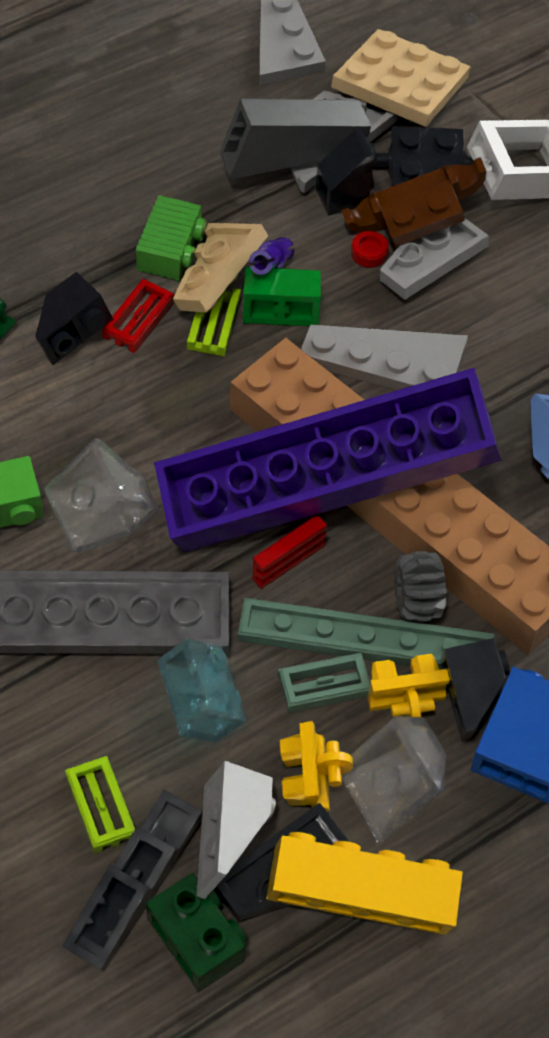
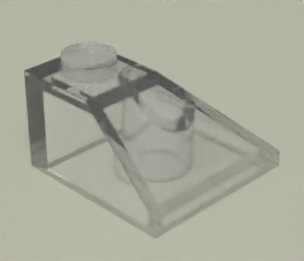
(99, 498)
(396, 774)

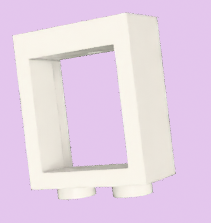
(502, 178)

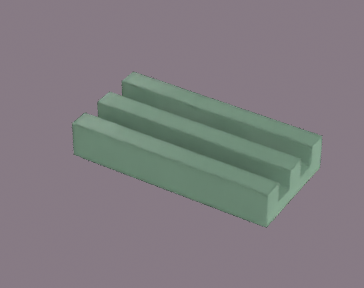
(327, 697)

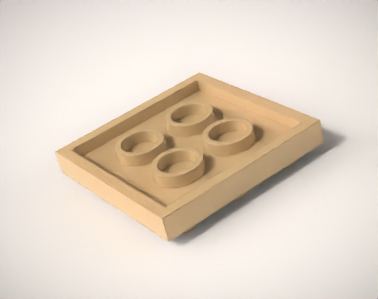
(401, 77)

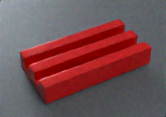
(123, 337)
(289, 552)

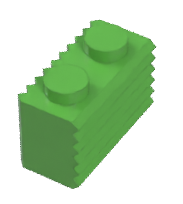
(170, 237)

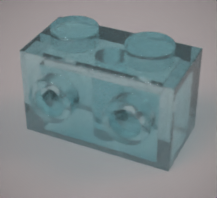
(201, 690)

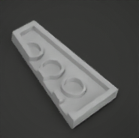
(385, 356)

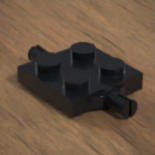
(421, 151)

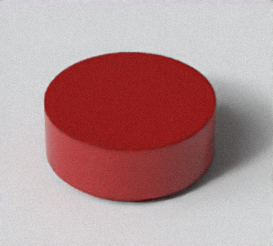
(369, 249)

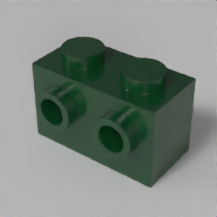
(197, 932)

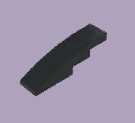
(132, 880)

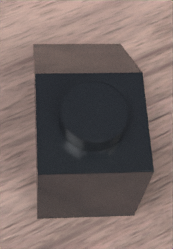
(475, 681)

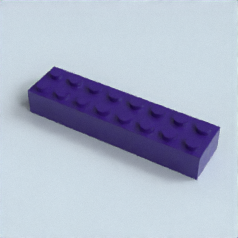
(327, 461)

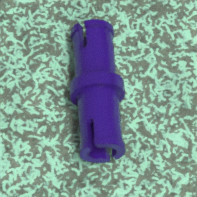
(271, 255)

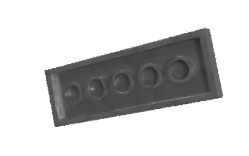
(111, 611)

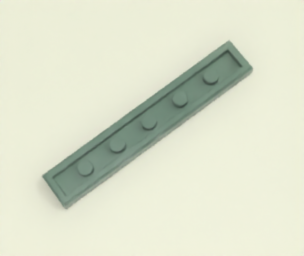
(347, 632)

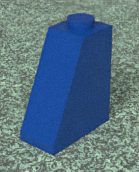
(517, 736)

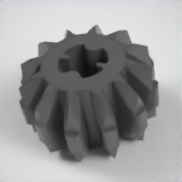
(420, 586)

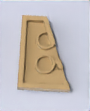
(217, 264)

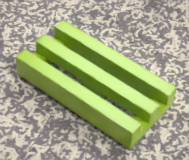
(207, 346)
(112, 836)

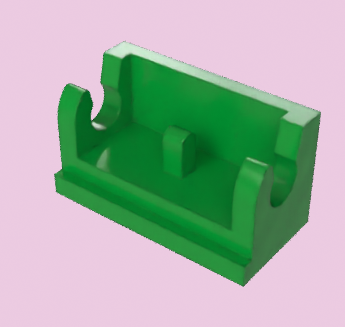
(282, 297)

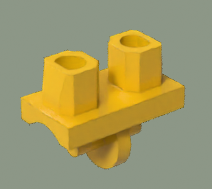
(407, 693)
(319, 766)

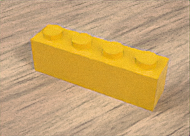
(364, 883)

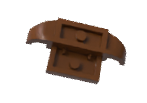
(418, 204)

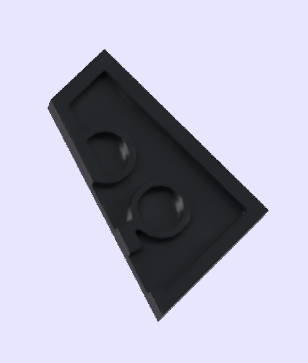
(247, 881)

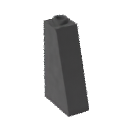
(287, 133)

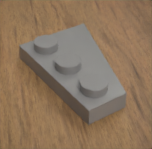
(286, 43)
(431, 257)

